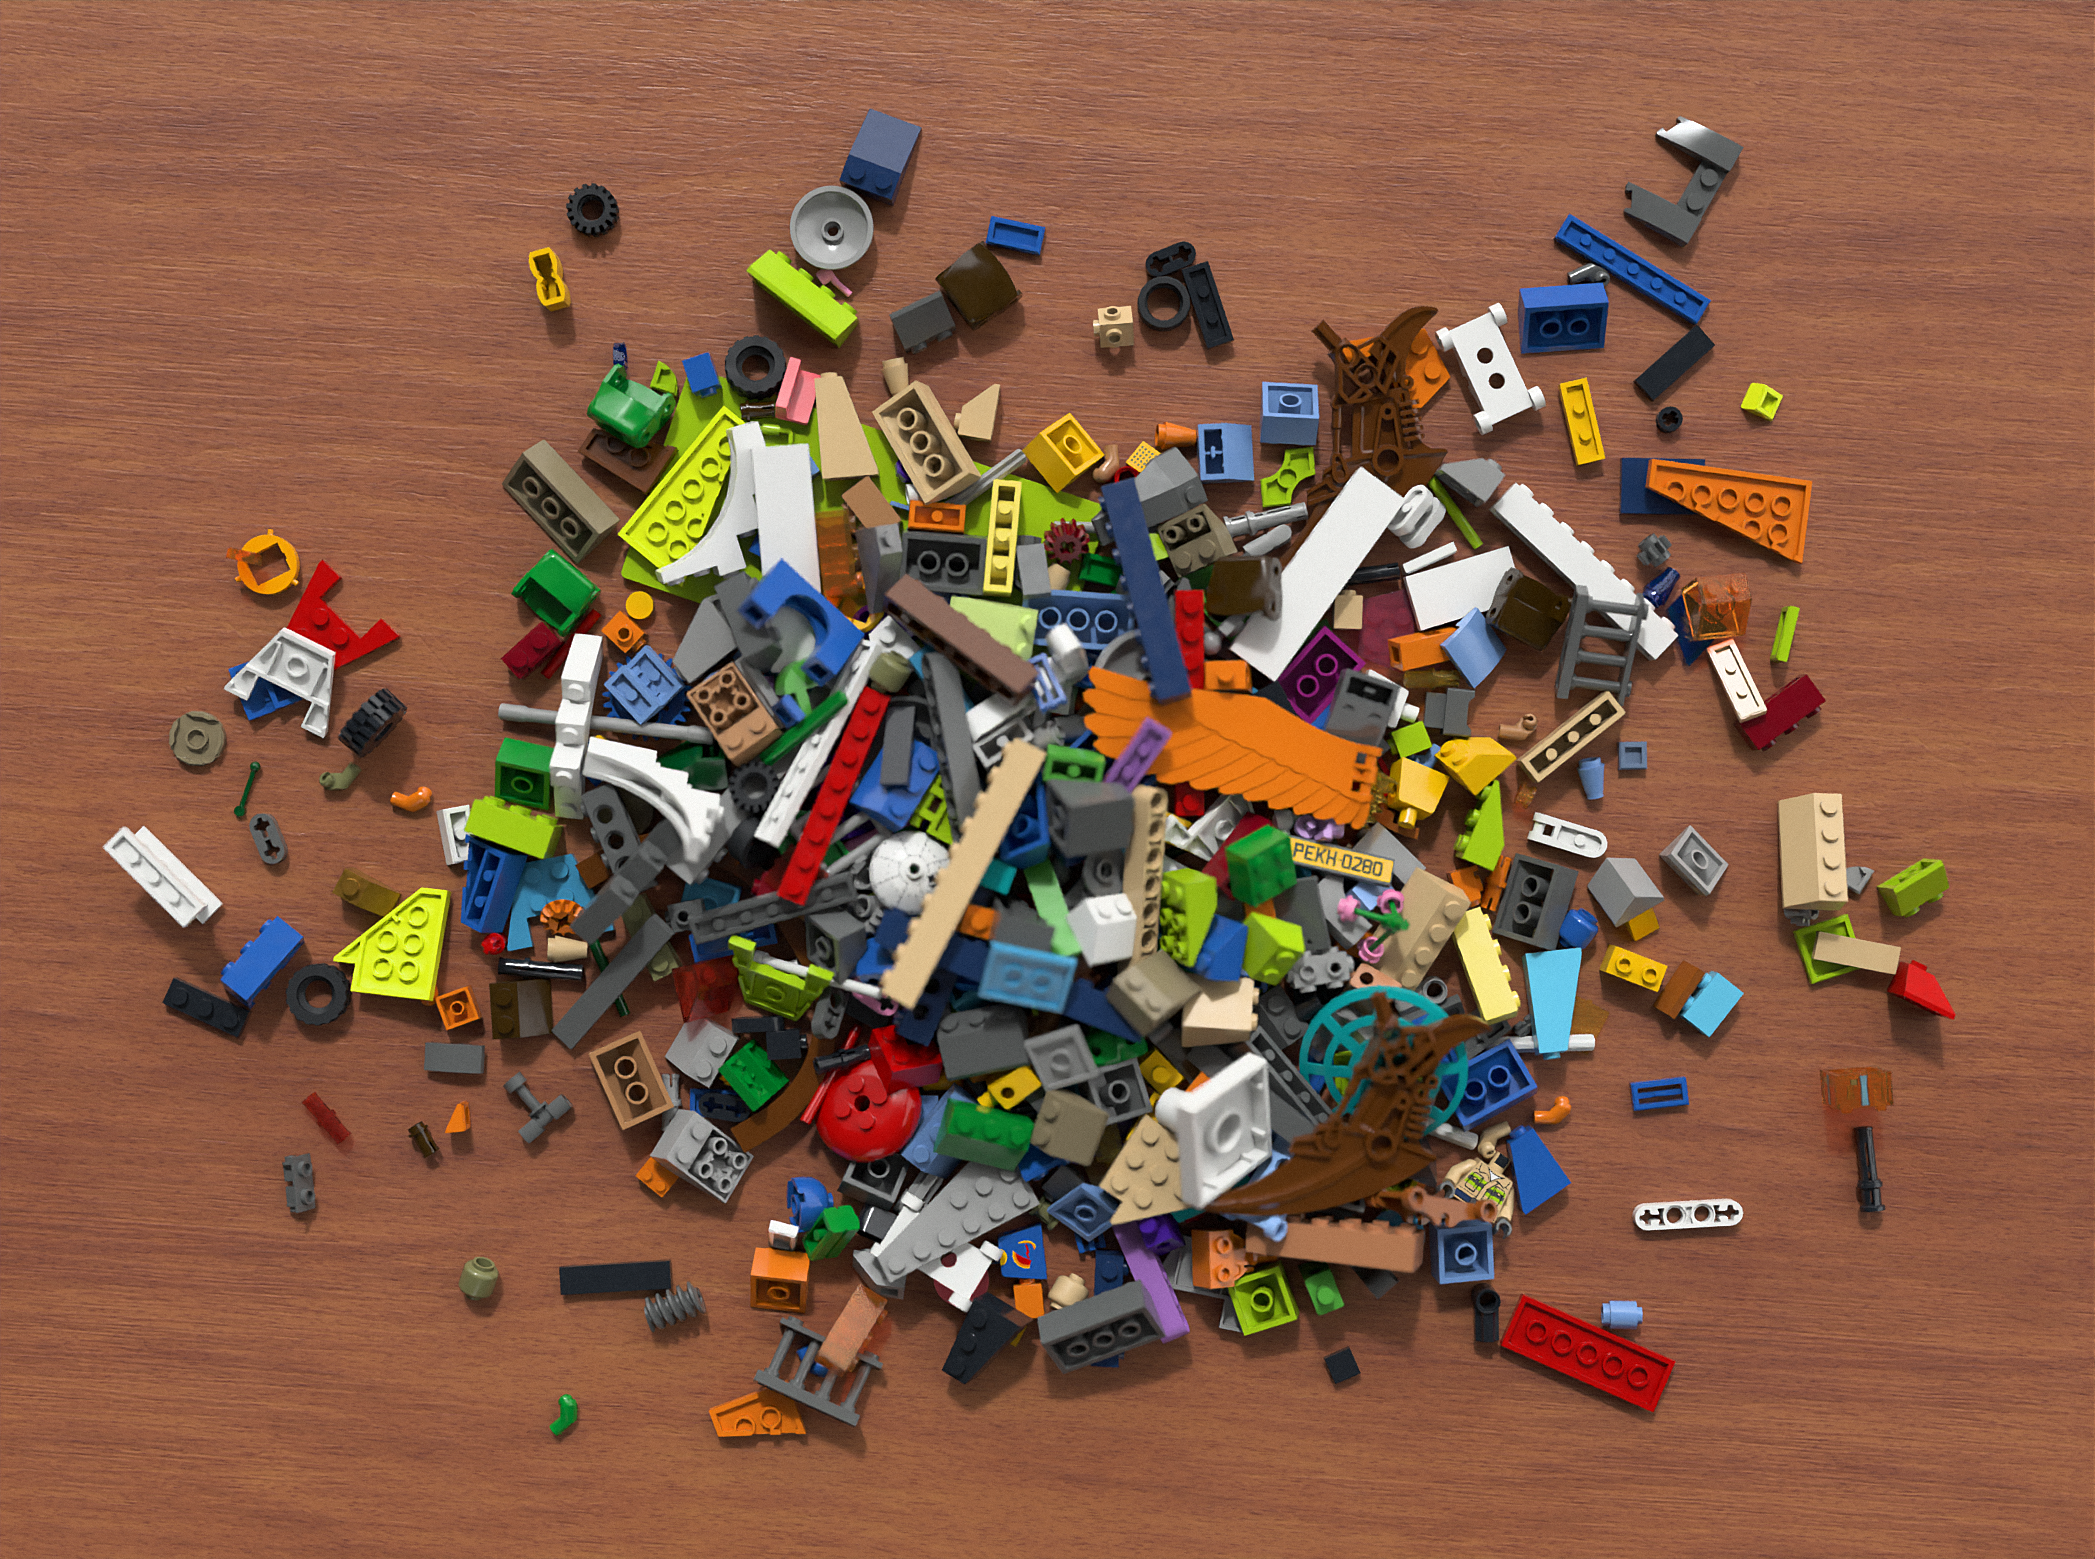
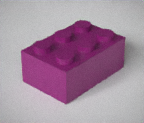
(1315, 671)

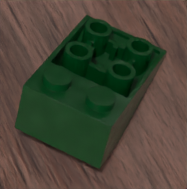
(706, 764)

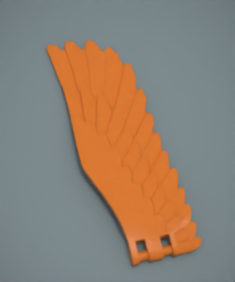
(1238, 746)

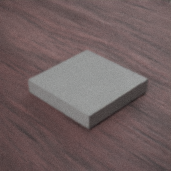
(1061, 1058)

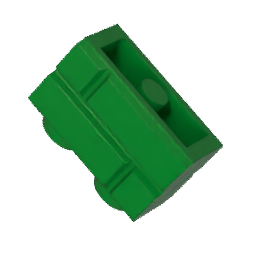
(831, 1232)

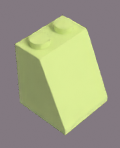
(1004, 622)

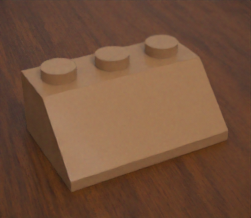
(630, 1080)

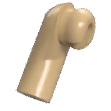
(1489, 1138)

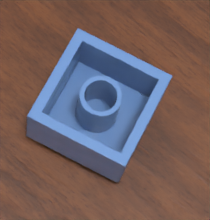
(1461, 1251)

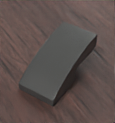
(454, 1057)

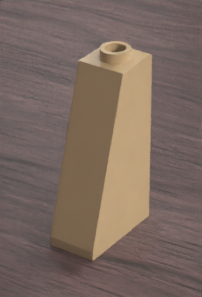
(841, 436)

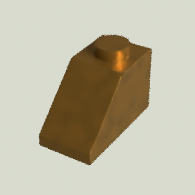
(366, 892)

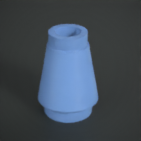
(1592, 776)

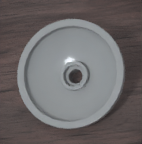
(826, 209)

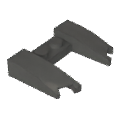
(1716, 159)

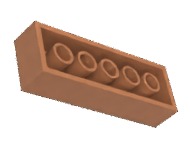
(1343, 1241)

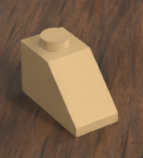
(979, 416)

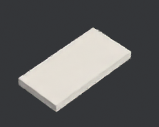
(1456, 588)

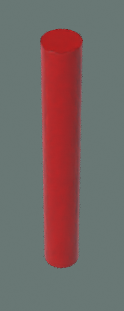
(563, 652)

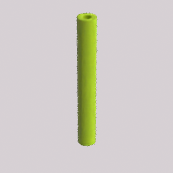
(1455, 513)

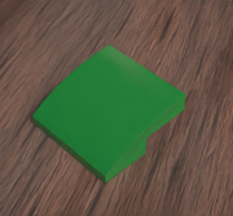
(753, 1075)

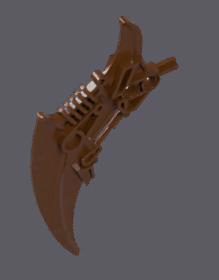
(1376, 418)
(1369, 1151)

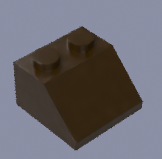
(521, 1008)

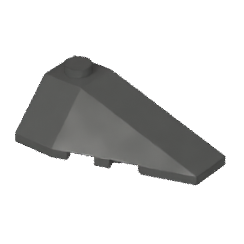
(1164, 489)

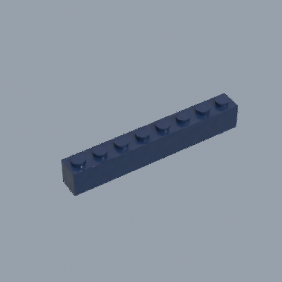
(1146, 591)

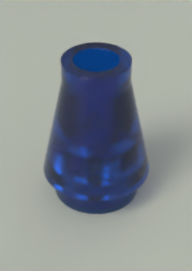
(1660, 588)

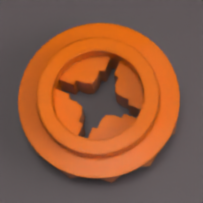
(559, 909)

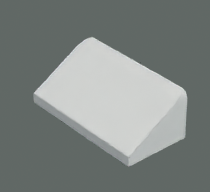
(452, 825)

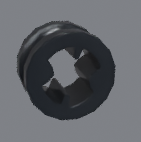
(1672, 427)

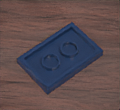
(1638, 499)

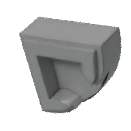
(1857, 878)

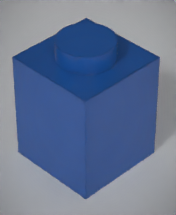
(702, 375)

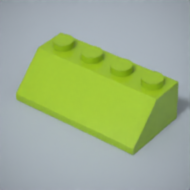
(803, 297)

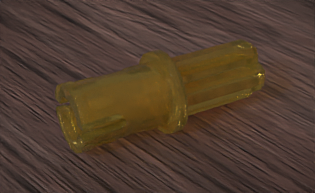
(1431, 678)

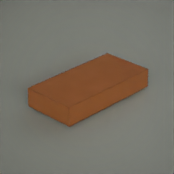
(1678, 989)

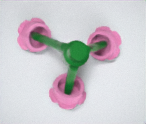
(1391, 905)

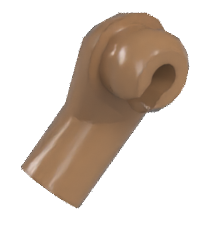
(1109, 467)
(1520, 730)

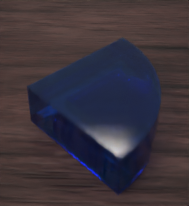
(620, 354)

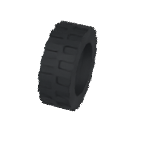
(755, 388)
(340, 994)

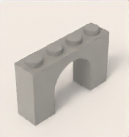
(1377, 842)

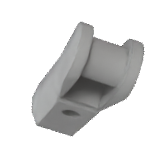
(1268, 542)

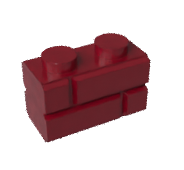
(532, 650)

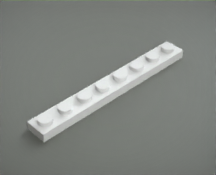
(816, 747)

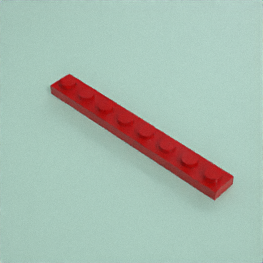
(1190, 635)
(834, 796)

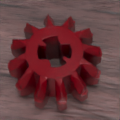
(1066, 541)

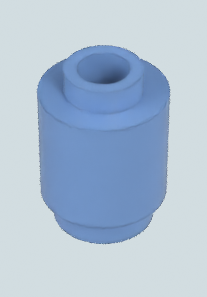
(1621, 1314)

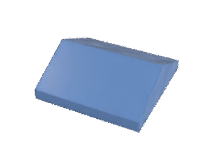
(1085, 1210)

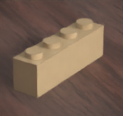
(1570, 736)

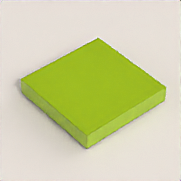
(1805, 937)

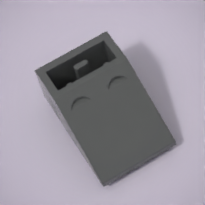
(1361, 709)

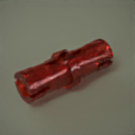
(326, 1118)

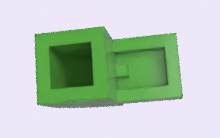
(794, 682)

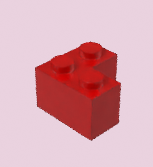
(901, 1064)

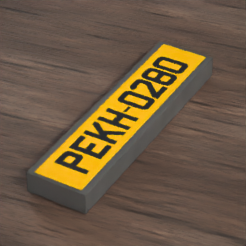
(1342, 861)

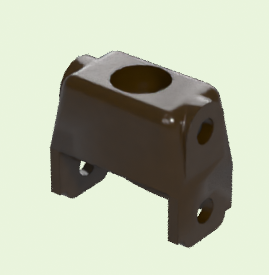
(978, 286)
(1245, 587)
(1527, 609)

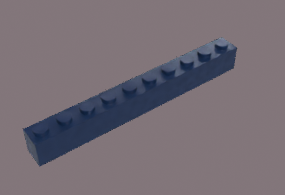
(970, 960)

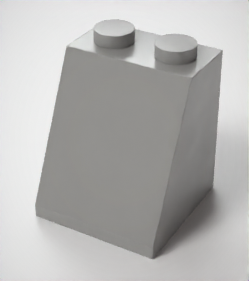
(706, 641)

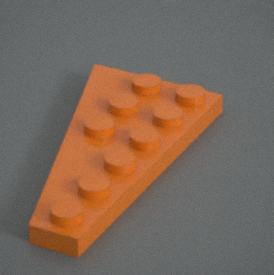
(1751, 504)

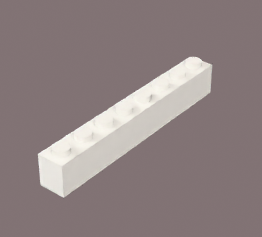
(1578, 565)

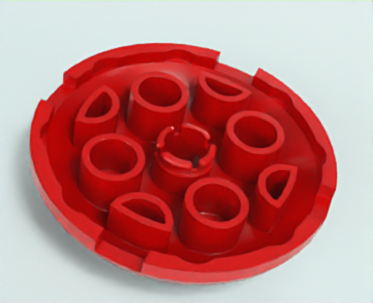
(869, 1133)

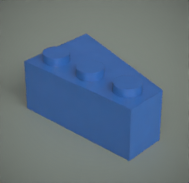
(490, 884)
(261, 961)

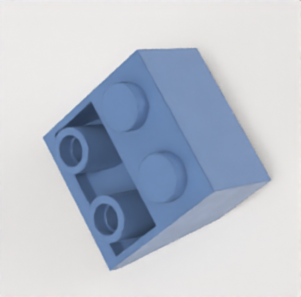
(1224, 453)

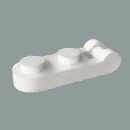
(1568, 836)

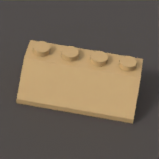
(926, 443)
(1812, 852)
(1433, 914)

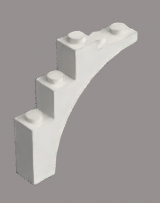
(737, 517)
(573, 724)
(667, 789)

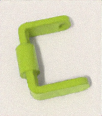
(776, 430)

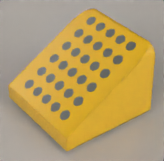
(1141, 457)

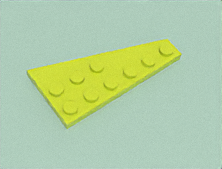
(683, 502)

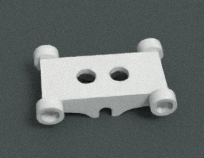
(1494, 403)
(970, 1262)

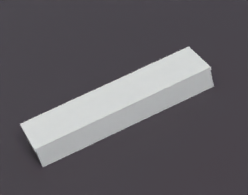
(787, 533)
(1319, 572)

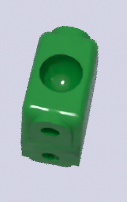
(629, 408)
(557, 592)
(1111, 1048)

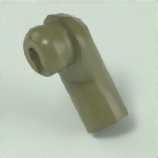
(342, 780)

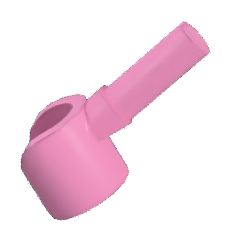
(826, 276)

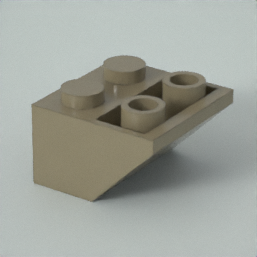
(1196, 540)

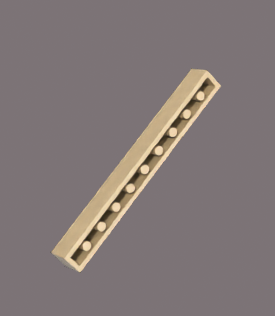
(963, 872)

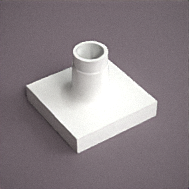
(1220, 1128)

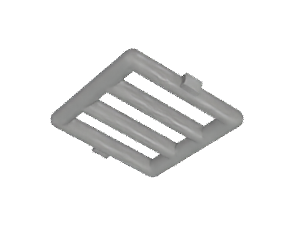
(858, 854)

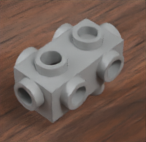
(1316, 970)

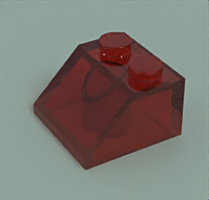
(706, 987)

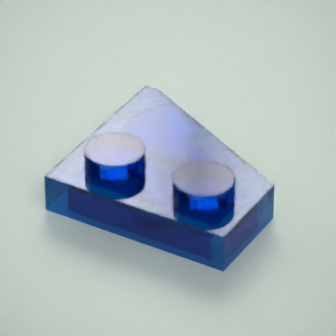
(1678, 616)

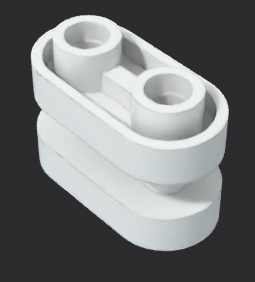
(1417, 517)

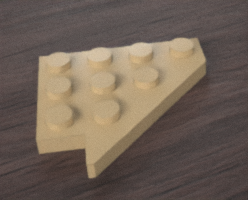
(1146, 1174)

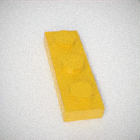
(1581, 421)

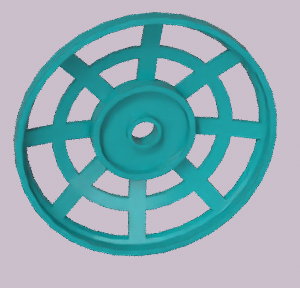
(1341, 1035)

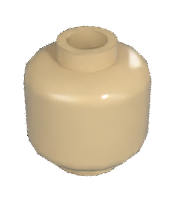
(1067, 1291)

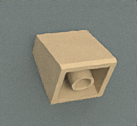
(1219, 1012)

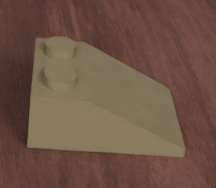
(1151, 991)

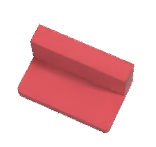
(796, 394)

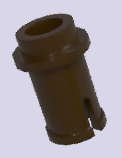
(757, 410)
(423, 1139)

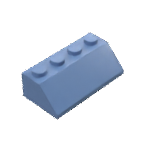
(1090, 616)

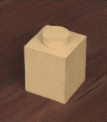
(1347, 611)

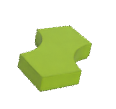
(1278, 488)

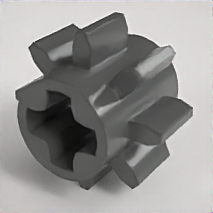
(1654, 550)

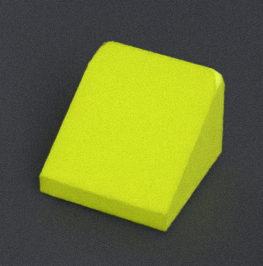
(1761, 401)

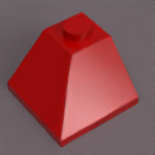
(1920, 989)

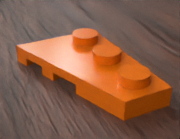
(758, 1414)

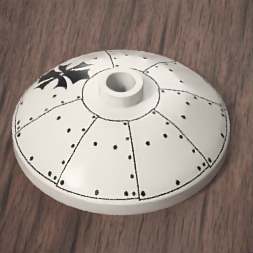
(891, 873)

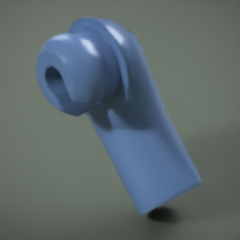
(1428, 759)

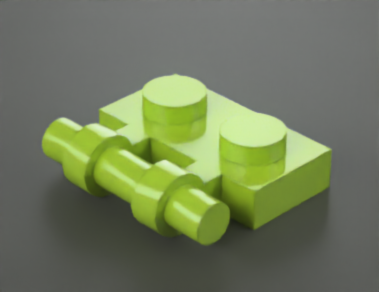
(939, 822)

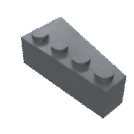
(1017, 924)

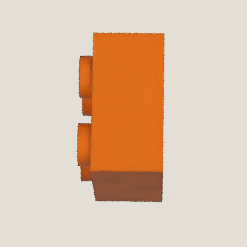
(458, 1007)
(656, 1177)

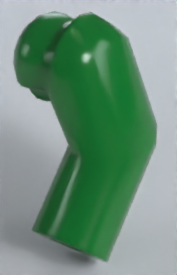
(568, 1414)

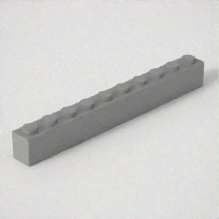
(732, 815)

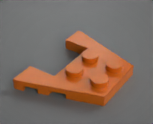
(1421, 364)

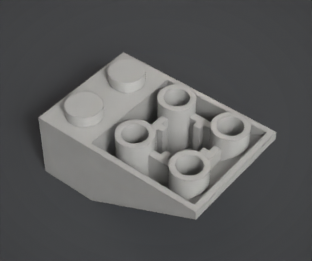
(701, 1155)

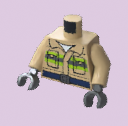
(1477, 1181)

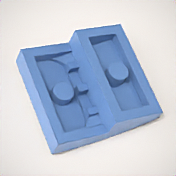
(1474, 648)
(644, 685)

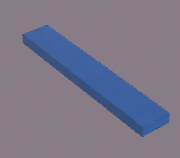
(1632, 269)

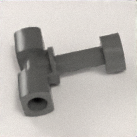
(541, 1113)

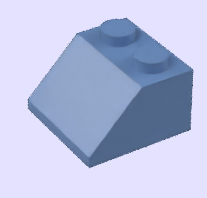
(1289, 413)

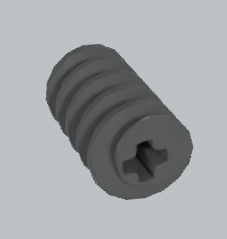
(674, 1307)

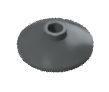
(1104, 872)

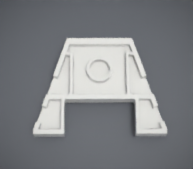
(297, 667)
(1211, 828)

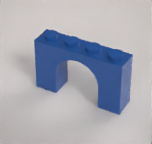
(833, 632)

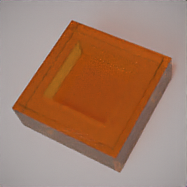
(244, 556)

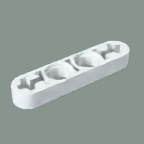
(1687, 1214)

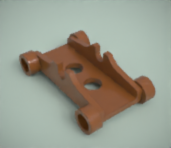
(1432, 1208)

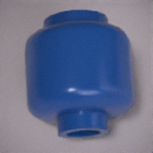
(1578, 929)

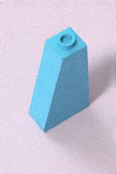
(1551, 993)

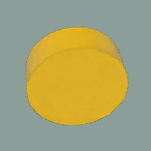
(640, 605)

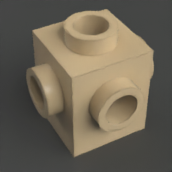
(1114, 326)

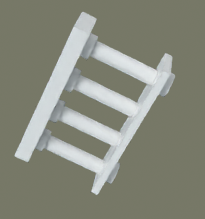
(163, 875)

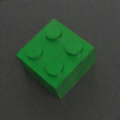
(1261, 865)

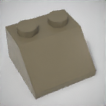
(1069, 1126)

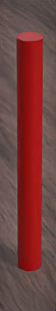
(829, 1078)

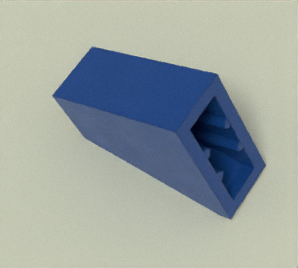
(1533, 1169)

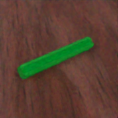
(804, 728)

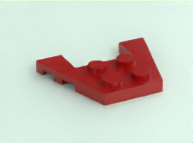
(322, 625)

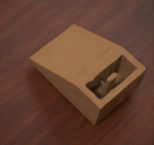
(735, 715)

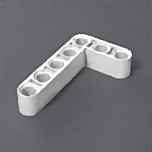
(1068, 666)

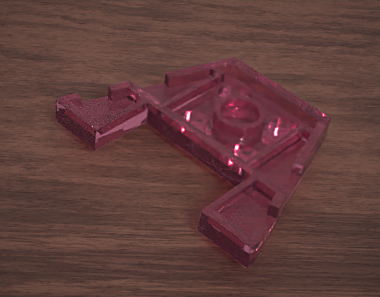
(1385, 619)

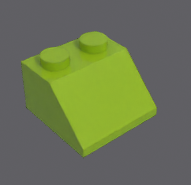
(1915, 886)
(1271, 948)
(1264, 1298)

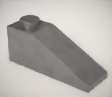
(880, 562)

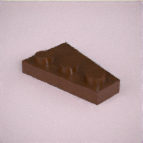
(633, 465)

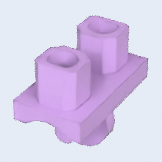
(1318, 829)

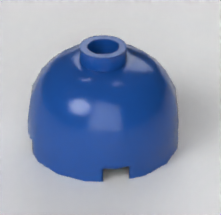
(807, 1200)

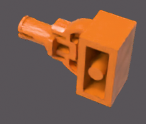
(1221, 1258)

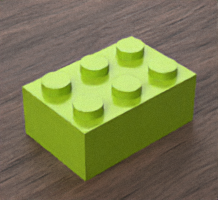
(514, 827)

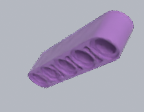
(1150, 1270)

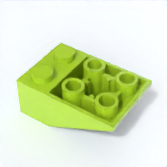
(1484, 831)
(1185, 912)

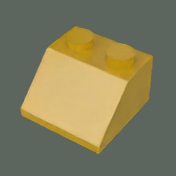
(1063, 452)
(1474, 761)

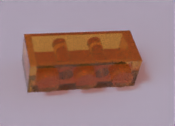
(838, 553)
(852, 1331)

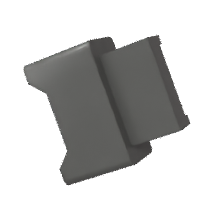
(1448, 711)

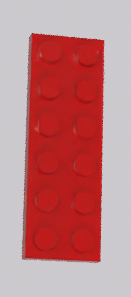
(1587, 1352)

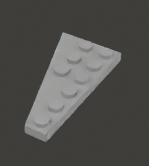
(966, 1208)

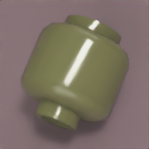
(889, 672)
(478, 1278)

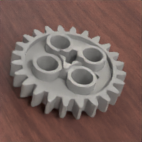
(867, 908)

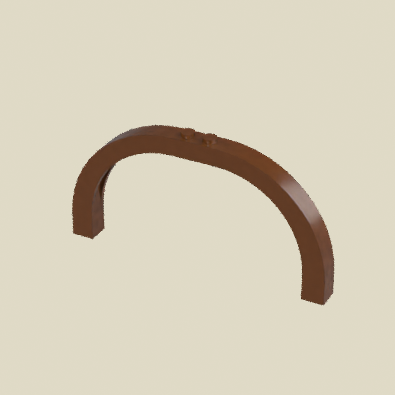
(797, 1096)

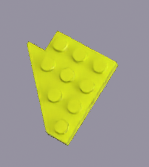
(402, 949)

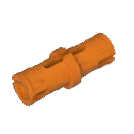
(1495, 883)

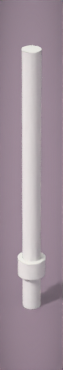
(801, 971)

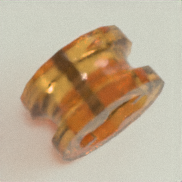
(1524, 795)

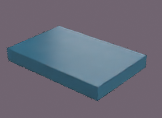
(1027, 977)

